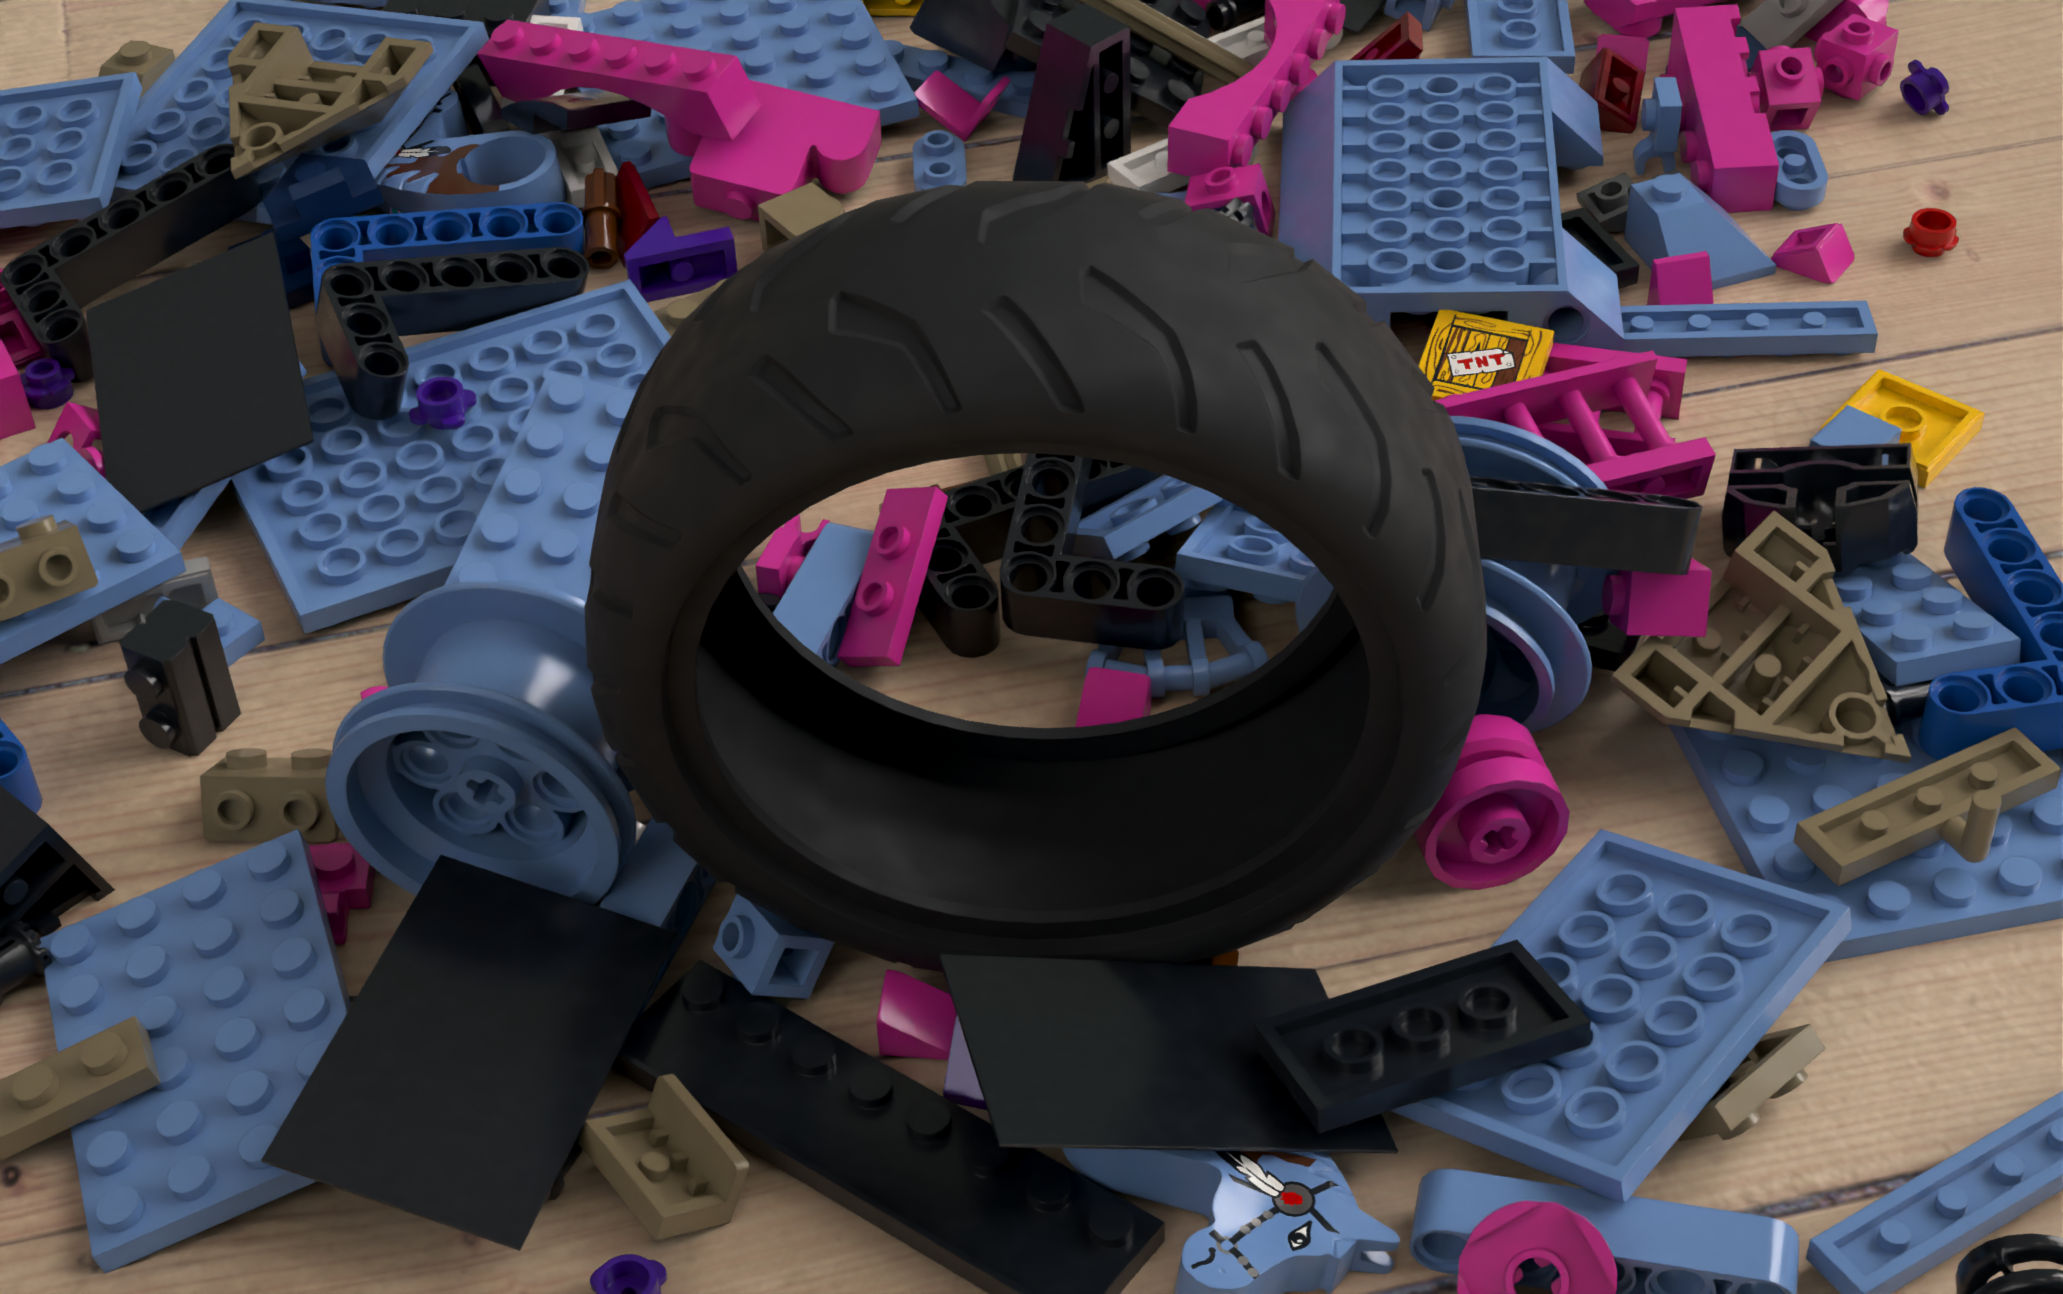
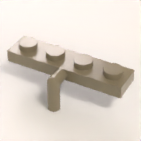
(1945, 800)

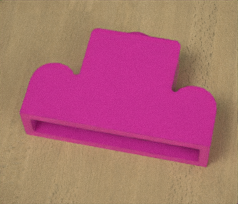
(780, 150)

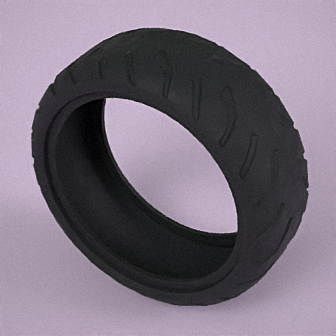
(1051, 330)

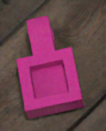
(784, 556)
(344, 882)

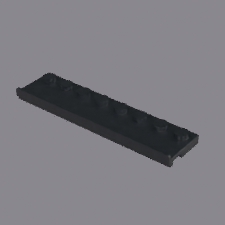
(886, 1144)

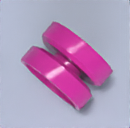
(1496, 812)

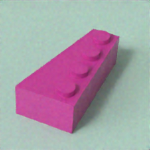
(1721, 115)

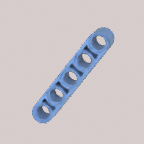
(1653, 1241)

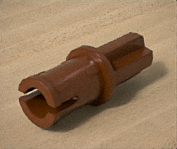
(601, 219)

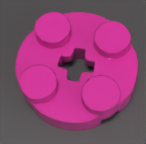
(1539, 1232)

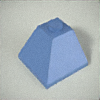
(1678, 218)

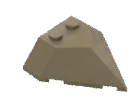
(292, 104)
(1775, 657)

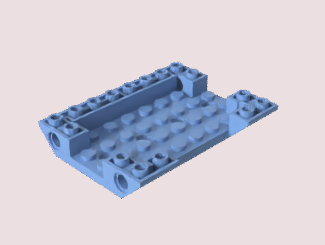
(1444, 190)

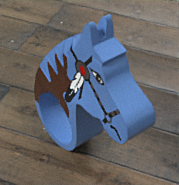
(451, 170)
(1272, 1216)

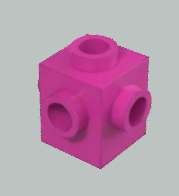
(1856, 56)
(1788, 86)

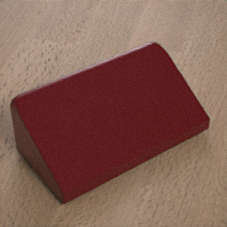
(1616, 88)
(636, 208)

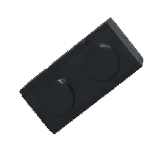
(179, 678)

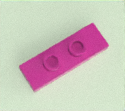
(892, 577)

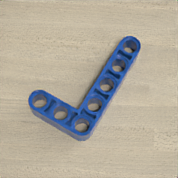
(442, 234)
(2020, 589)

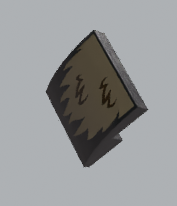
(573, 111)

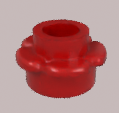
(1931, 232)

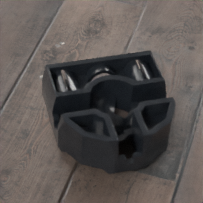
(1830, 494)

